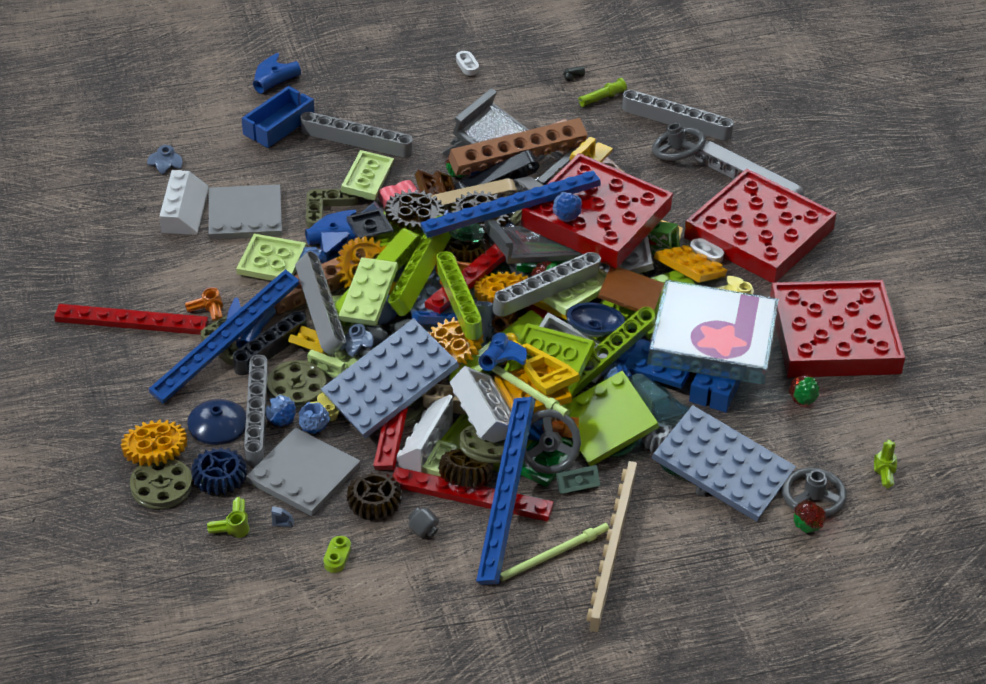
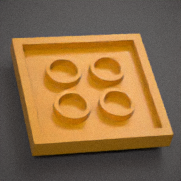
(690, 263)
(510, 391)

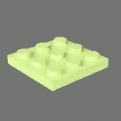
(269, 257)

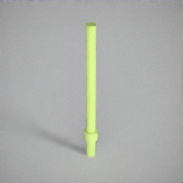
(550, 403)
(588, 535)

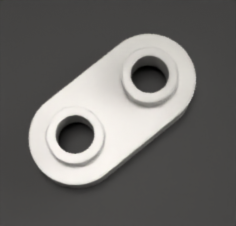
(467, 63)
(704, 247)

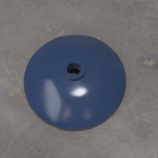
(594, 319)
(217, 421)

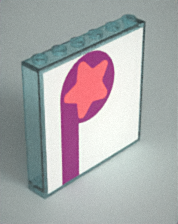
(713, 332)

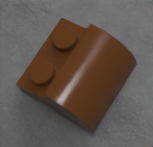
(435, 183)

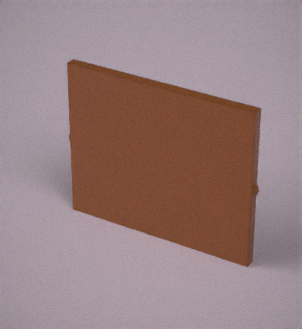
(630, 289)

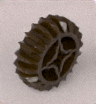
(467, 251)
(463, 470)
(374, 489)

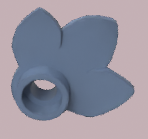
(165, 160)
(357, 337)

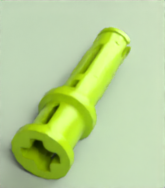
(608, 90)

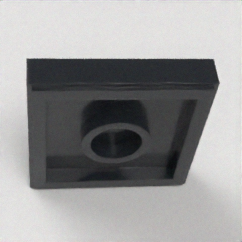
(370, 224)

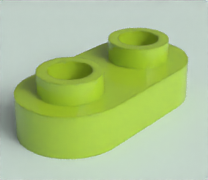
(338, 549)

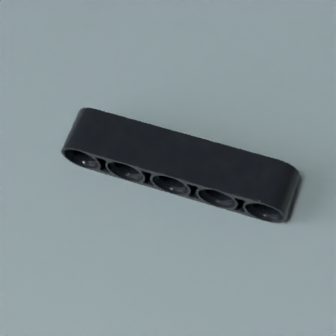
(512, 168)
(269, 342)

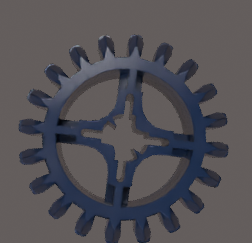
(219, 471)

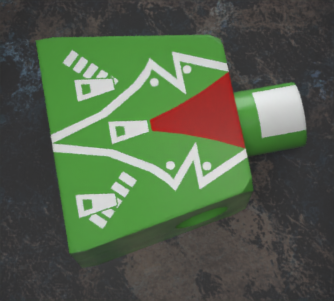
(663, 237)

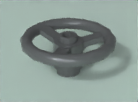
(677, 140)
(557, 442)
(816, 489)

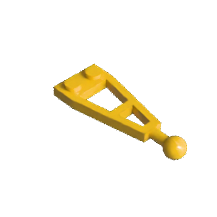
(553, 381)

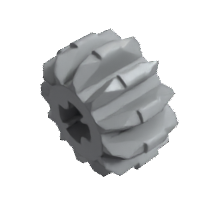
(656, 437)

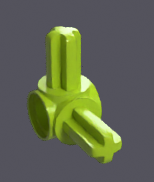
(886, 464)
(235, 523)

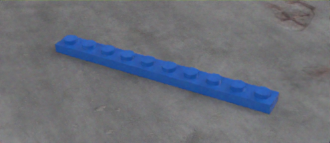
(509, 204)
(223, 336)
(505, 491)

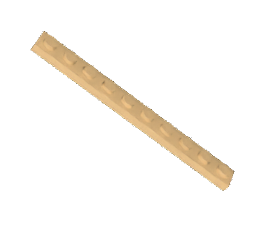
(610, 551)

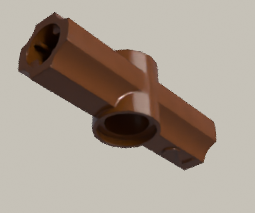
(500, 323)

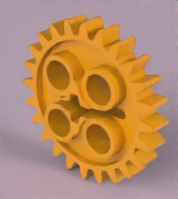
(365, 247)
(489, 285)
(454, 342)
(154, 442)

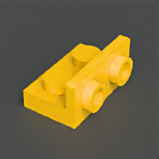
(308, 339)

